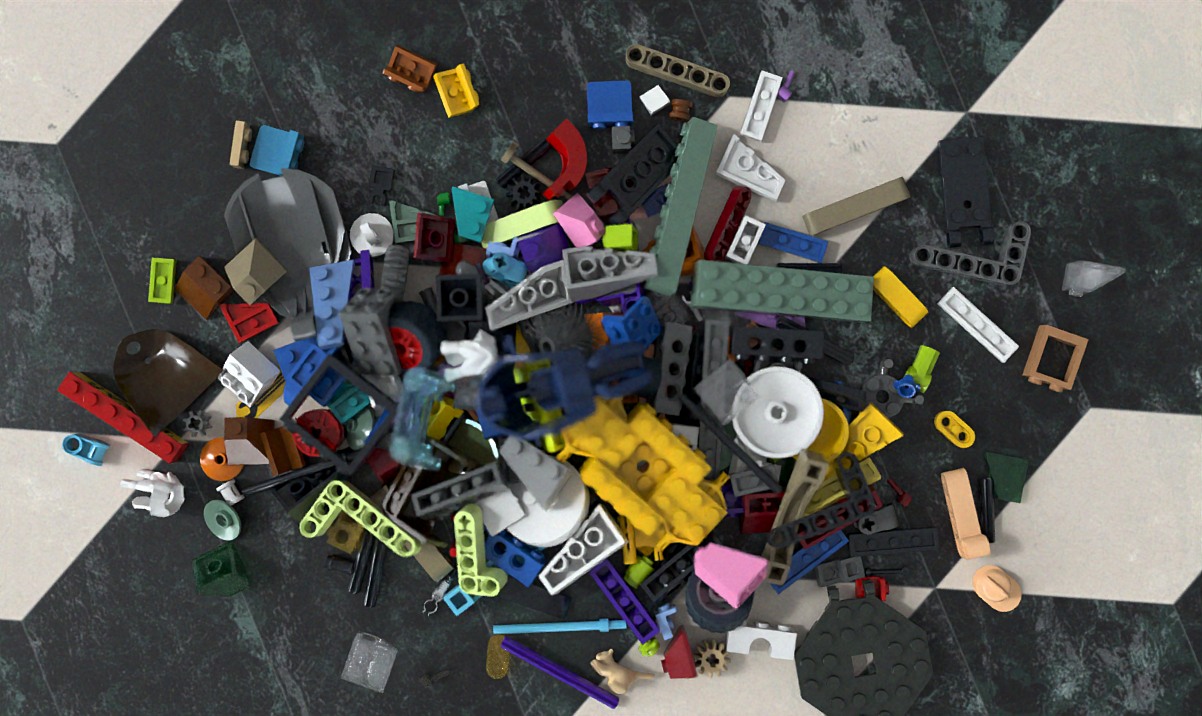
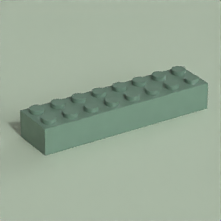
(781, 291)

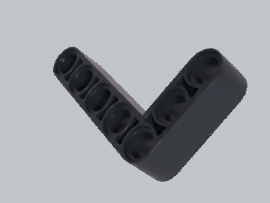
(830, 514)

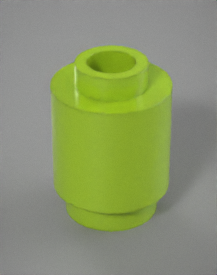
(639, 571)

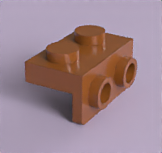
(410, 69)

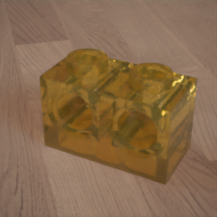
(353, 529)

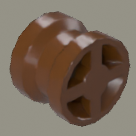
(680, 110)

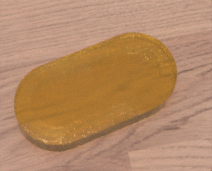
(497, 657)

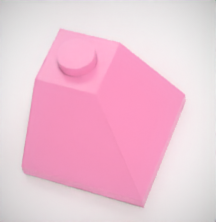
(580, 221)

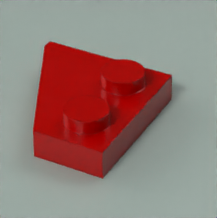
(248, 319)

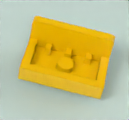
(456, 91)

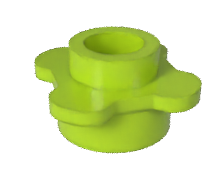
(650, 647)

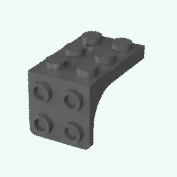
(368, 331)

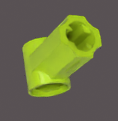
(923, 367)

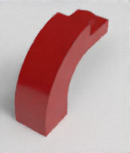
(574, 158)

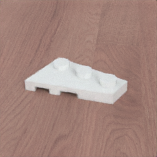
(747, 170)

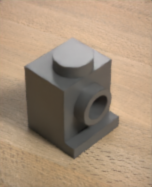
(622, 139)

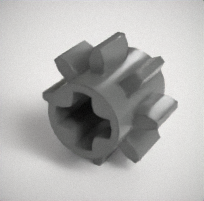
(190, 423)

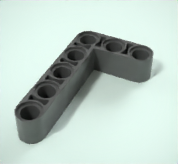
(976, 263)

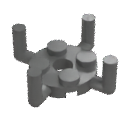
(885, 382)

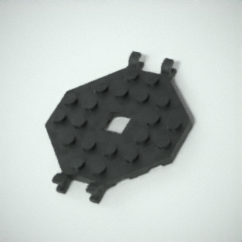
(860, 628)

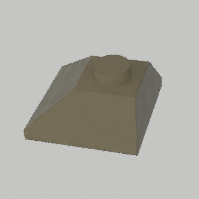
(254, 271)

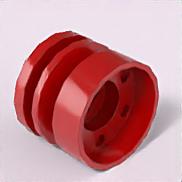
(332, 432)

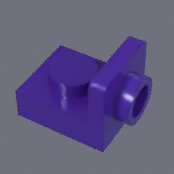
(733, 503)

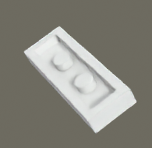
(761, 106)

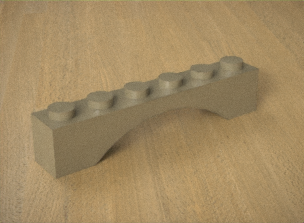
(804, 482)

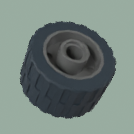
(712, 611)

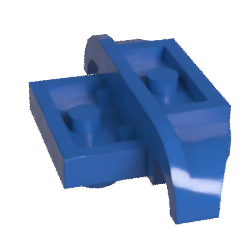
(305, 369)

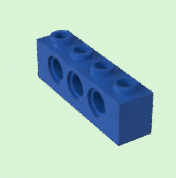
(507, 559)

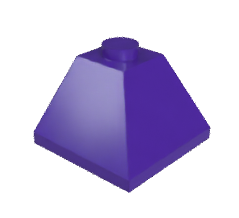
(543, 246)

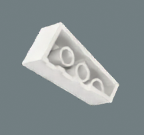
(586, 549)

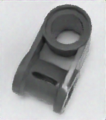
(880, 520)

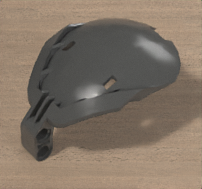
(291, 220)

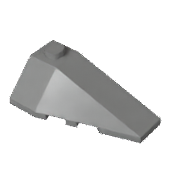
(599, 272)

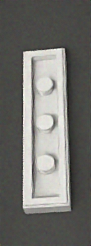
(978, 324)

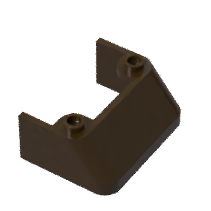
(410, 480)

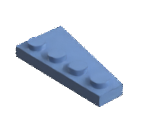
(330, 294)

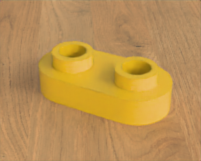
(954, 428)

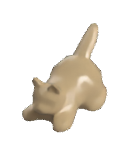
(618, 676)

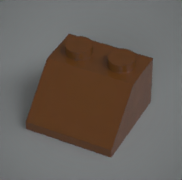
(204, 286)

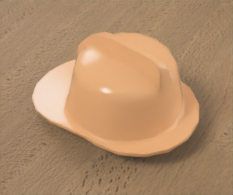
(997, 588)

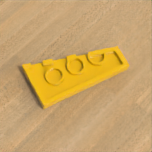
(866, 435)

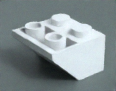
(248, 373)

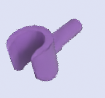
(784, 93)

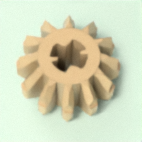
(705, 652)

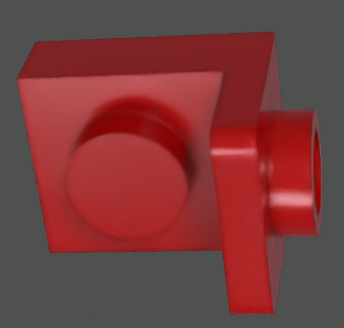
(881, 587)

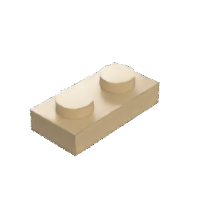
(239, 151)

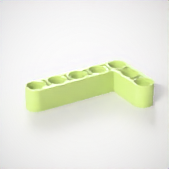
(362, 515)

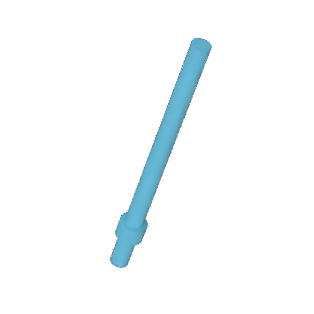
(602, 625)

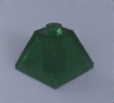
(220, 572)

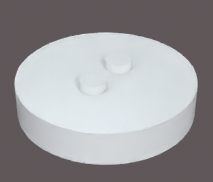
(561, 519)

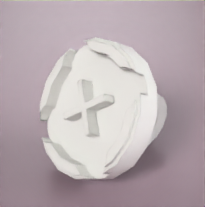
(372, 233)

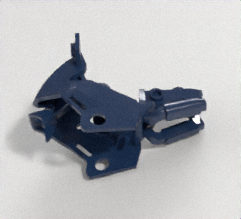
(568, 384)

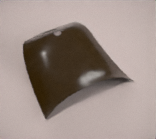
(167, 383)

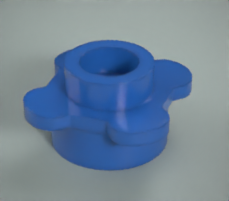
(905, 391)

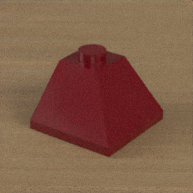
(678, 657)

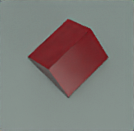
(434, 238)
(384, 465)

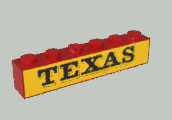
(121, 416)

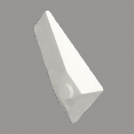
(535, 295)

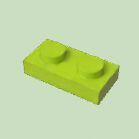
(162, 280)

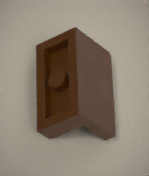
(281, 451)

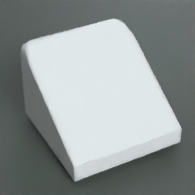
(655, 100)

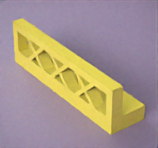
(832, 491)

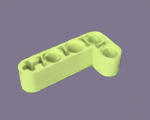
(521, 223)
(470, 523)

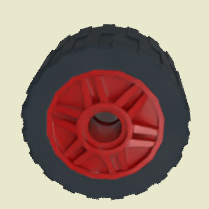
(415, 335)

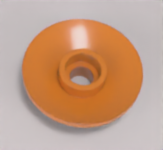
(209, 462)

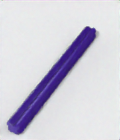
(560, 672)

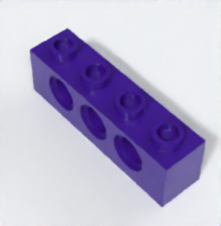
(625, 600)

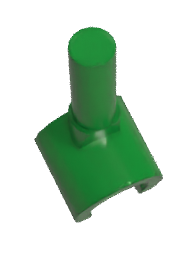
(443, 199)

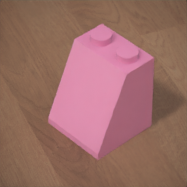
(730, 572)

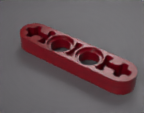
(738, 203)

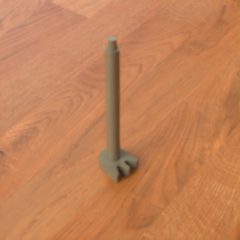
(508, 155)

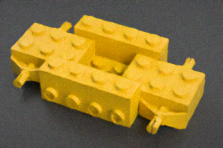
(666, 492)

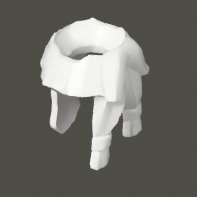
(475, 355)
(160, 486)

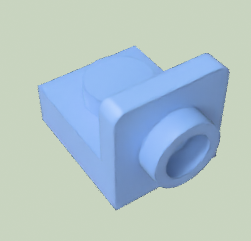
(495, 247)
(665, 623)

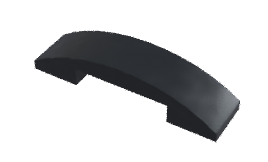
(535, 598)

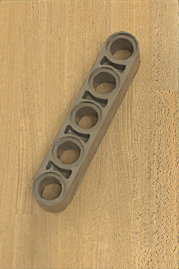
(688, 68)
(856, 206)
(430, 556)

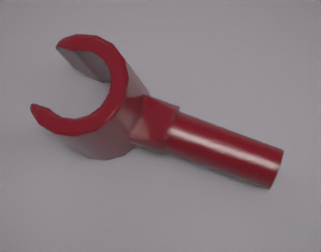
(904, 498)

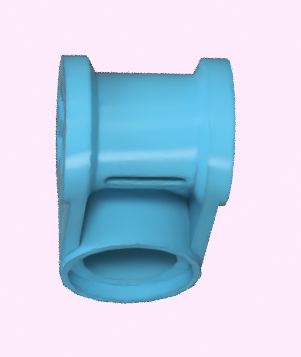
(505, 269)
(89, 450)

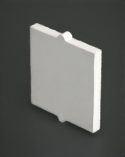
(500, 511)

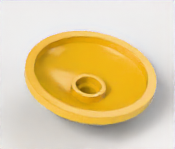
(832, 434)

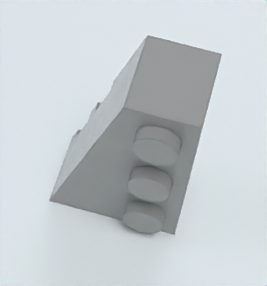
(536, 470)

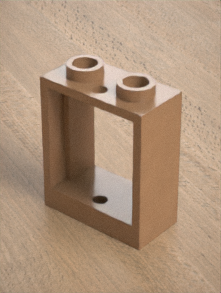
(1043, 333)

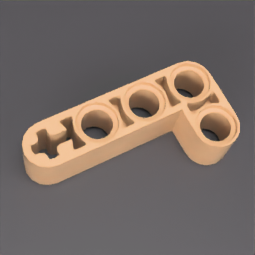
(963, 515)

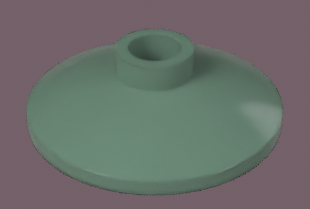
(359, 428)
(222, 519)

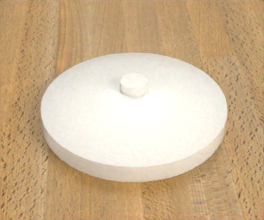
(783, 416)

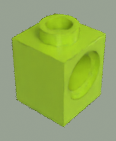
(621, 238)

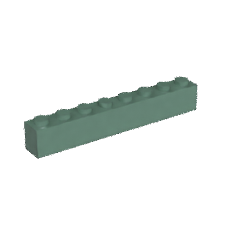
(681, 204)

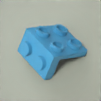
(276, 150)

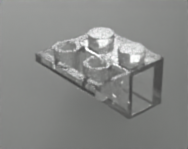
(727, 392)
(369, 662)

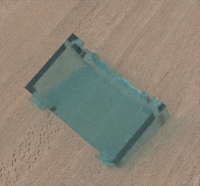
(413, 415)

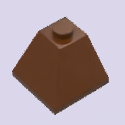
(244, 441)

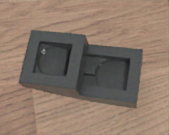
(839, 570)

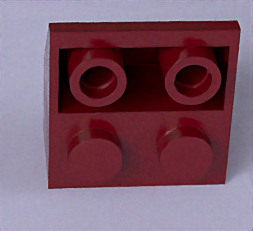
(759, 511)

